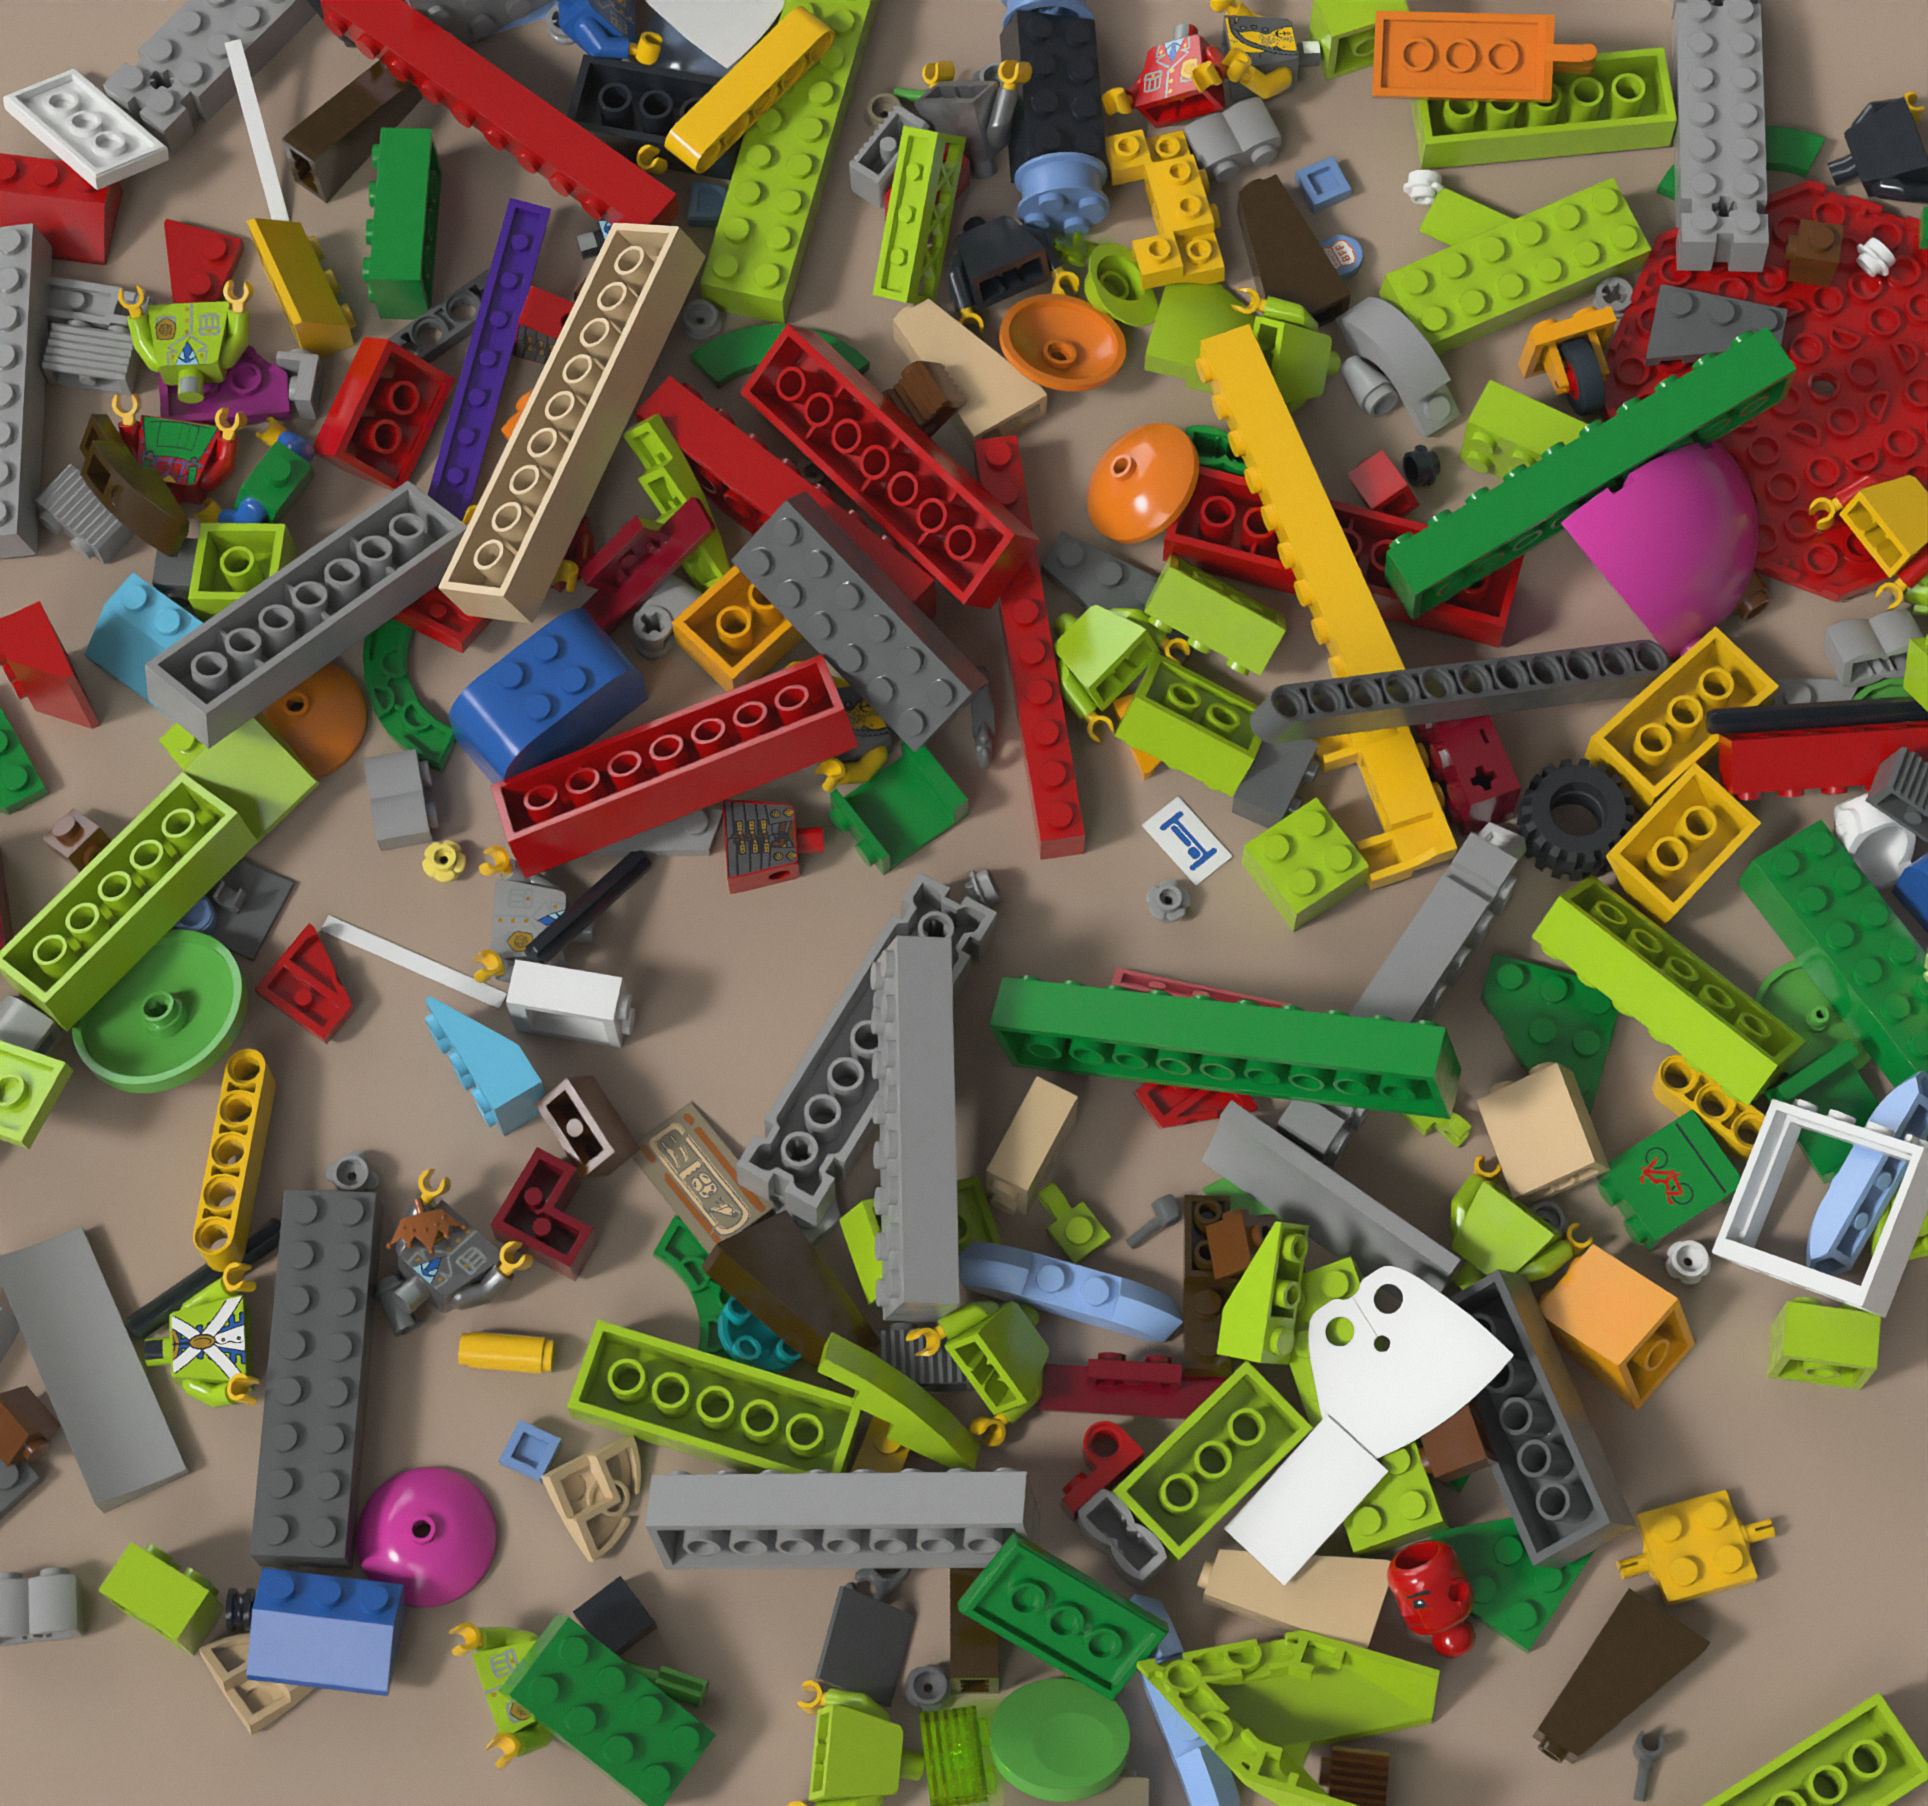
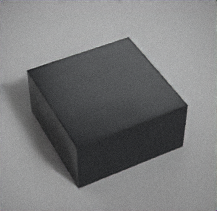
(615, 1617)

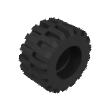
(1581, 787)

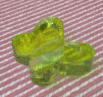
(1074, 249)

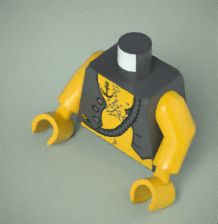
(1261, 52)
(872, 737)

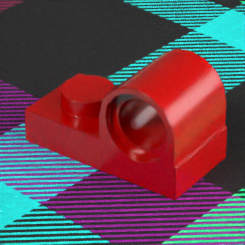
(1105, 1470)

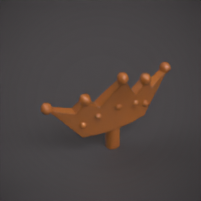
(424, 1227)

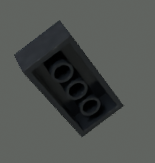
(639, 106)

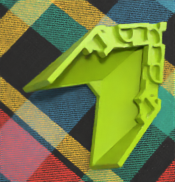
(1281, 1697)

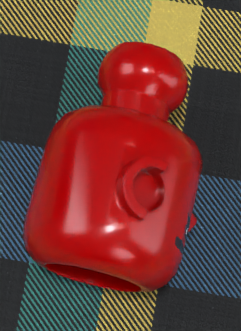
(1434, 1595)

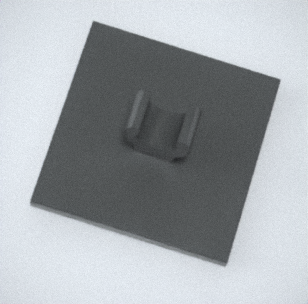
(247, 907)
(864, 1646)

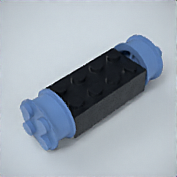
(1058, 115)

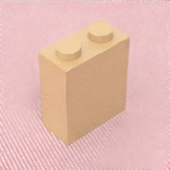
(1542, 1133)
(1031, 1147)

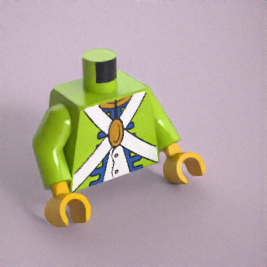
(211, 1343)

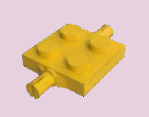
(1695, 1548)

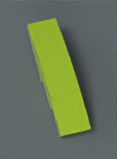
(669, 485)
(913, 1414)

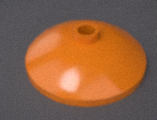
(1062, 343)
(1142, 483)
(328, 725)

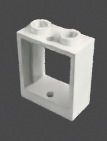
(569, 1004)

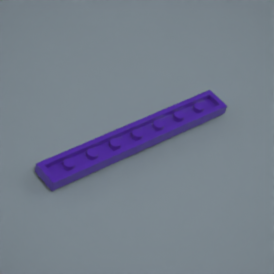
(488, 356)

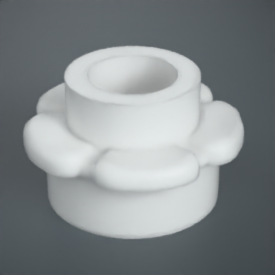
(1423, 186)
(1875, 258)
(1696, 1253)

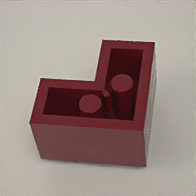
(537, 1218)

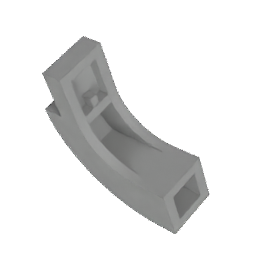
(1400, 350)

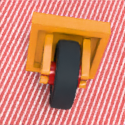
(1572, 356)

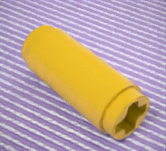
(506, 1352)

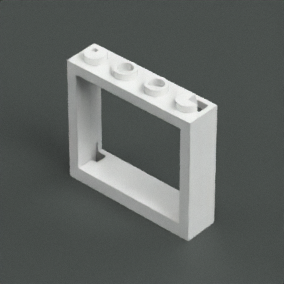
(1762, 1178)

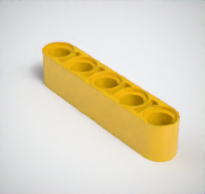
(749, 89)
(243, 1176)

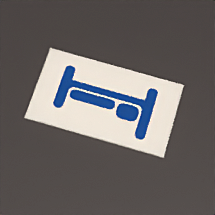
(1187, 840)

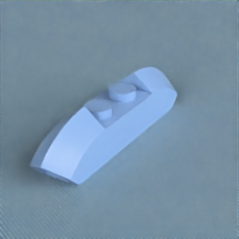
(1866, 1183)
(1069, 1290)
(1200, 1770)

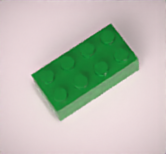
(403, 223)
(607, 1712)

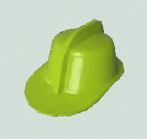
(1116, 288)

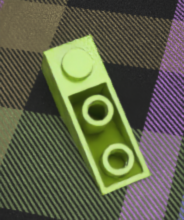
(1264, 1304)

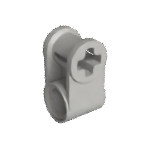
(657, 615)

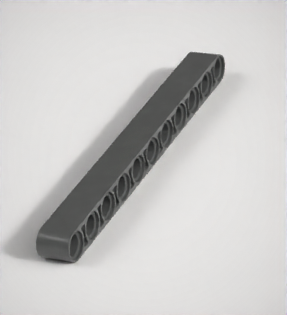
(1457, 691)

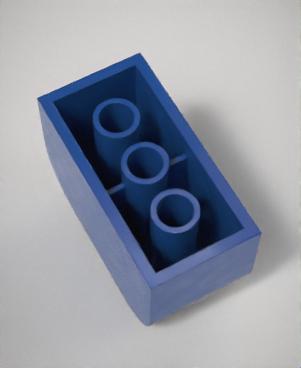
(546, 698)

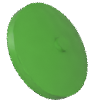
(166, 1016)

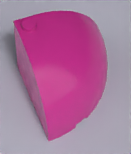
(1674, 542)

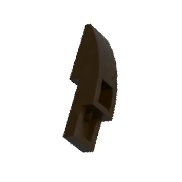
(131, 493)
(1201, 1292)

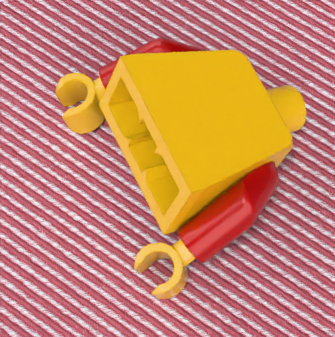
(1890, 523)

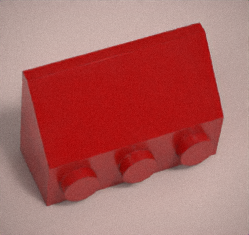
(61, 205)
(383, 413)
(41, 667)

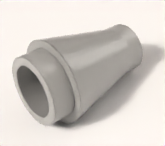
(1370, 388)

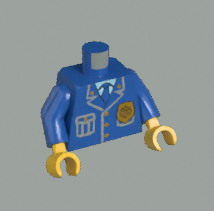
(607, 29)

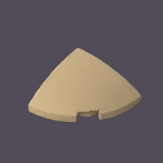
(595, 1493)
(252, 1700)

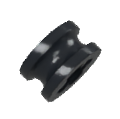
(239, 1608)

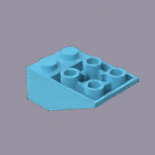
(489, 1063)

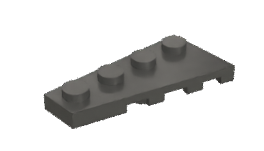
(1101, 580)

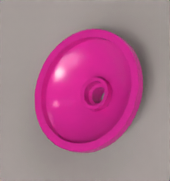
(444, 1562)

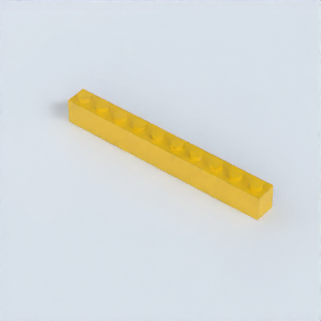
(1295, 505)

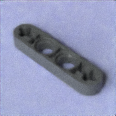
(441, 318)

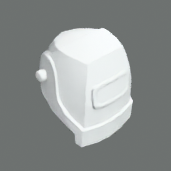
(1873, 841)

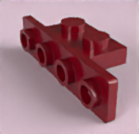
(641, 560)
(1125, 1388)

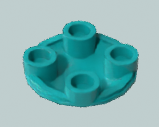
(752, 1342)

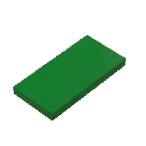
(1062, 1616)

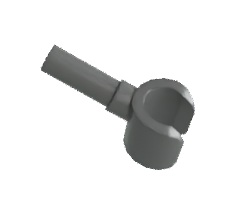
(1167, 1215)
(1645, 1763)

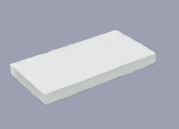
(86, 128)

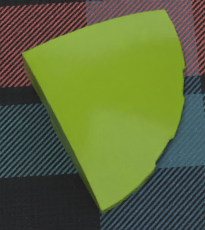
(1184, 319)

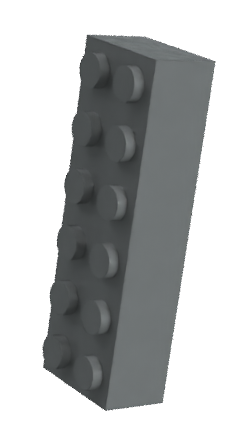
(859, 620)
(1541, 1434)

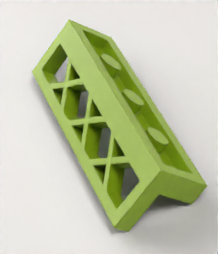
(914, 215)

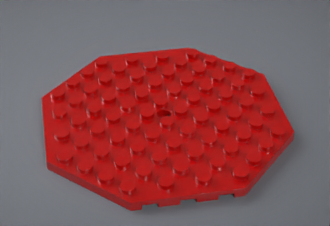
(1857, 335)

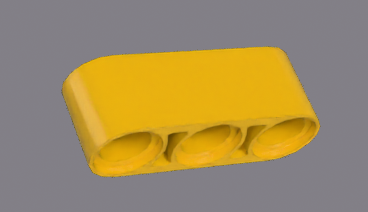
(1703, 1088)

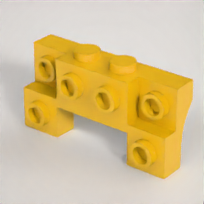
(1178, 202)
(1403, 800)

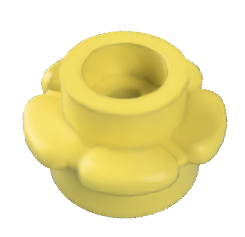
(448, 871)

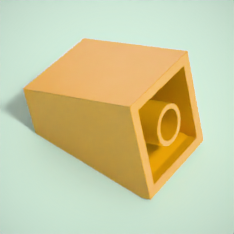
(1617, 1325)

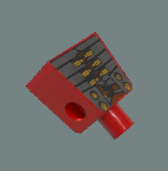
(540, 325)
(765, 843)

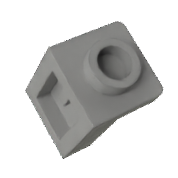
(306, 380)

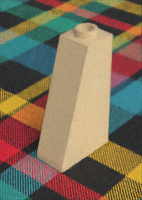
(995, 392)
(1324, 1597)

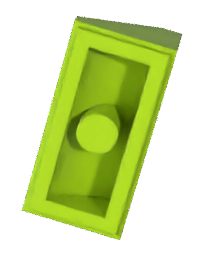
(1458, 218)

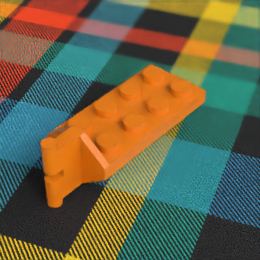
(1471, 56)

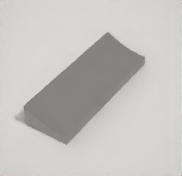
(1314, 1195)
(91, 1369)

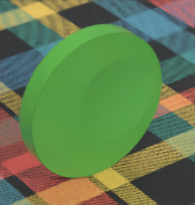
(1802, 1007)
(1059, 1740)

